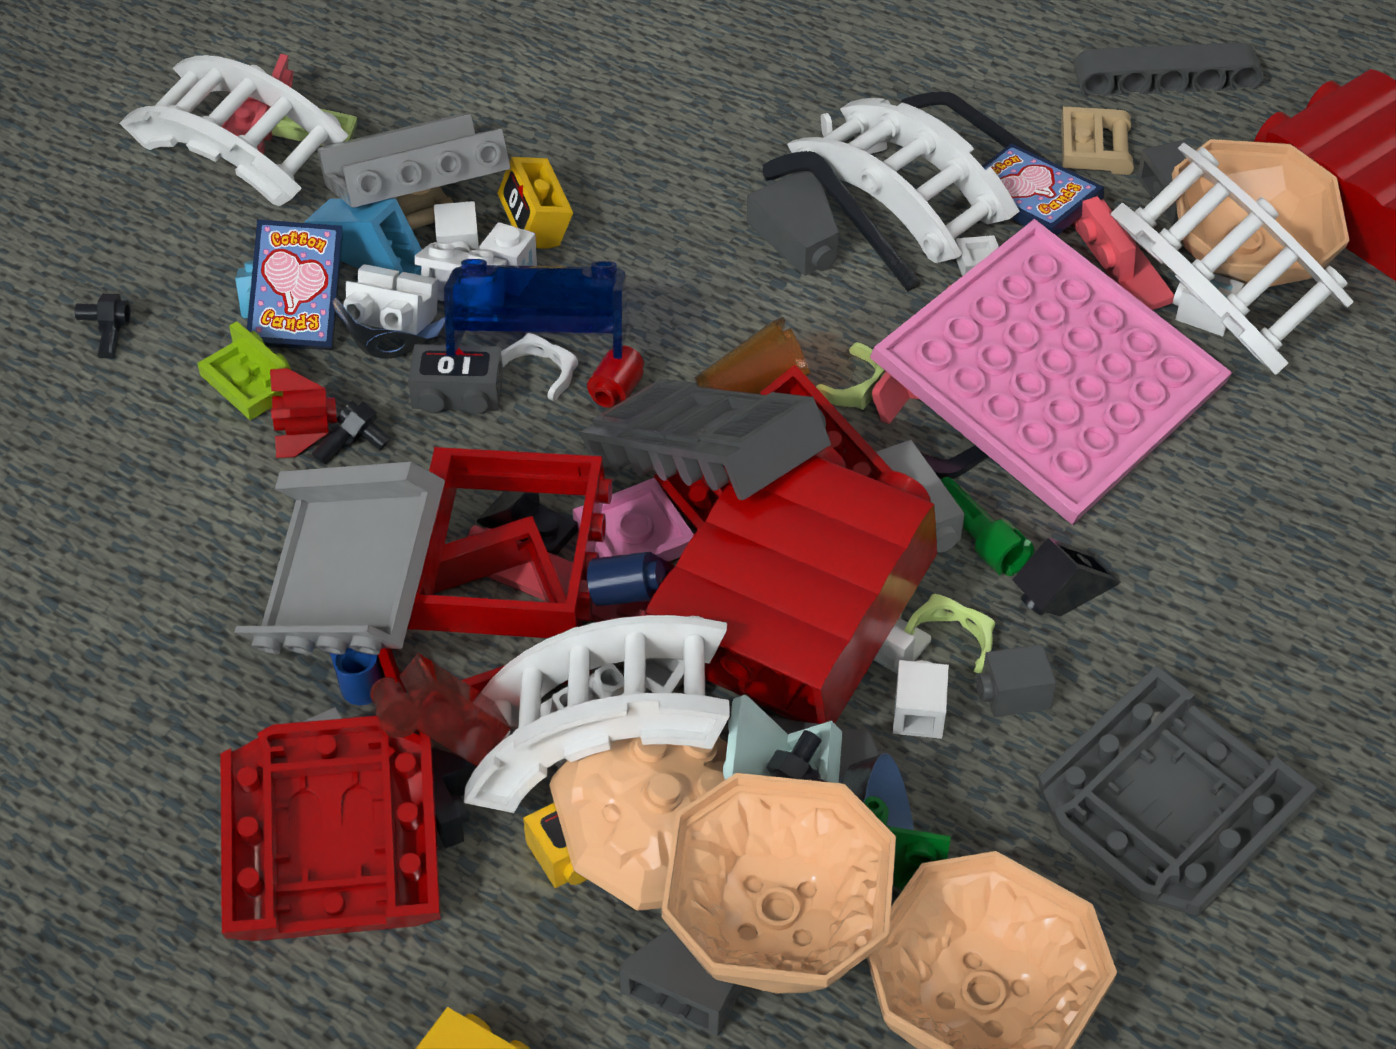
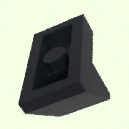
(512, 506)
(450, 778)

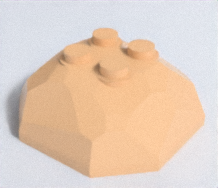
(1288, 180)

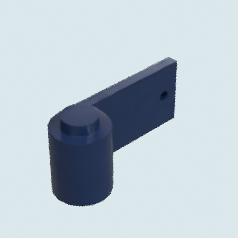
(626, 578)

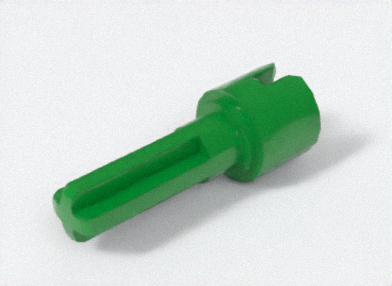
(996, 540)

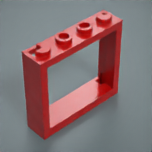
(516, 473)
(485, 555)

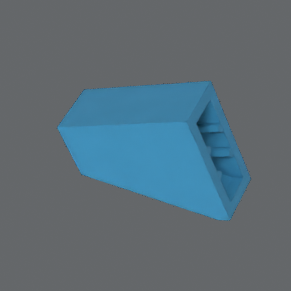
(372, 234)

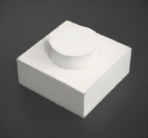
(974, 251)

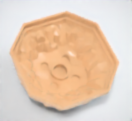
(623, 808)
(779, 882)
(990, 958)

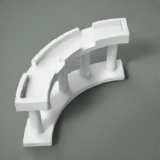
(172, 122)
(919, 135)
(1198, 274)
(591, 725)

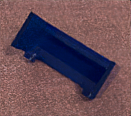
(536, 300)

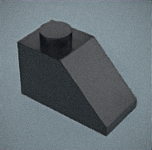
(1062, 578)

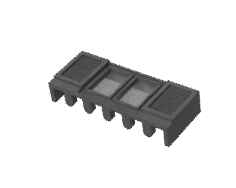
(684, 423)

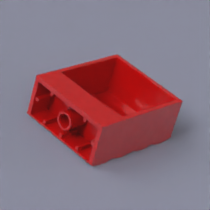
(1354, 138)
(804, 581)

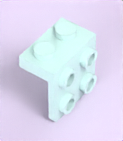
(756, 737)

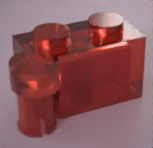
(440, 709)

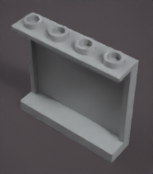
(411, 159)
(349, 558)

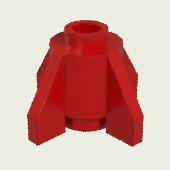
(300, 412)

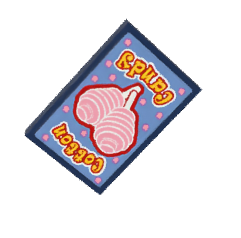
(1042, 188)
(295, 284)

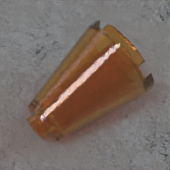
(756, 361)

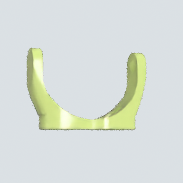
(858, 395)
(933, 611)

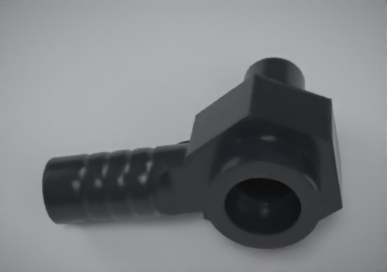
(111, 314)
(355, 423)
(796, 763)

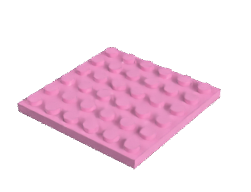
(1051, 369)

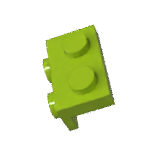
(243, 371)

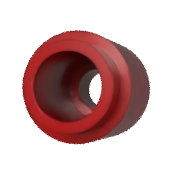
(616, 378)

